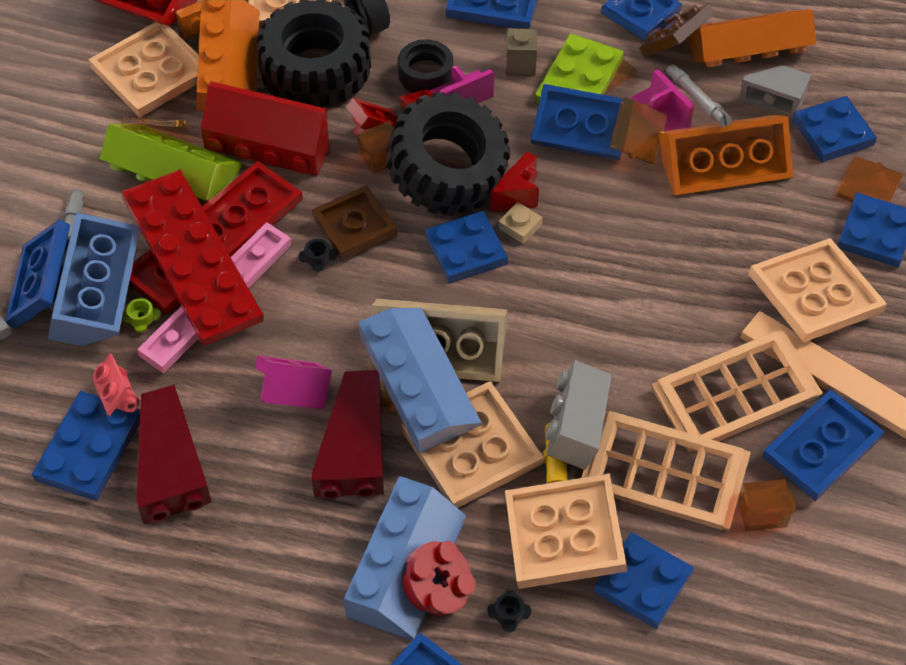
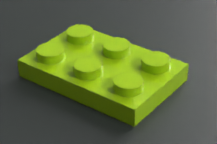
(583, 66)

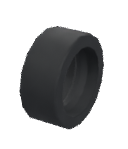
(373, 12)
(420, 51)

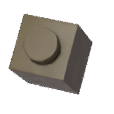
(521, 51)

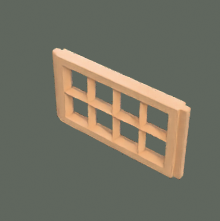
(792, 365)
(728, 488)

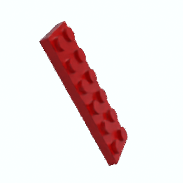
(236, 216)
(192, 257)

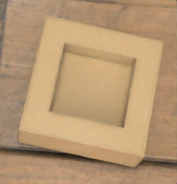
(520, 223)

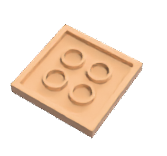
(148, 68)
(817, 289)
(483, 456)
(565, 531)

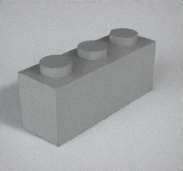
(578, 414)

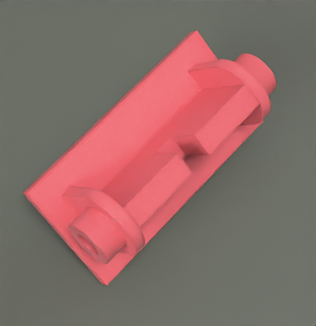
(114, 387)

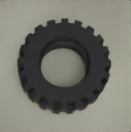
(308, 27)
(458, 122)

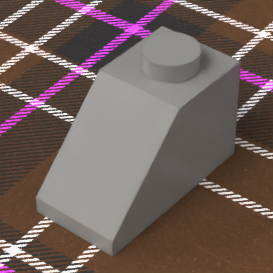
(776, 89)

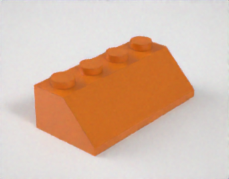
(753, 36)
(227, 46)
(727, 156)

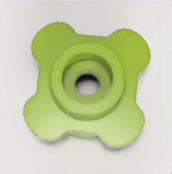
(140, 307)

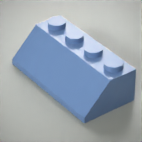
(94, 280)
(418, 376)
(410, 519)

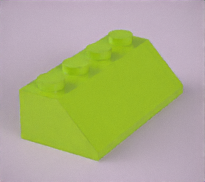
(157, 154)

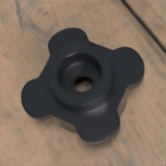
(314, 248)
(505, 601)

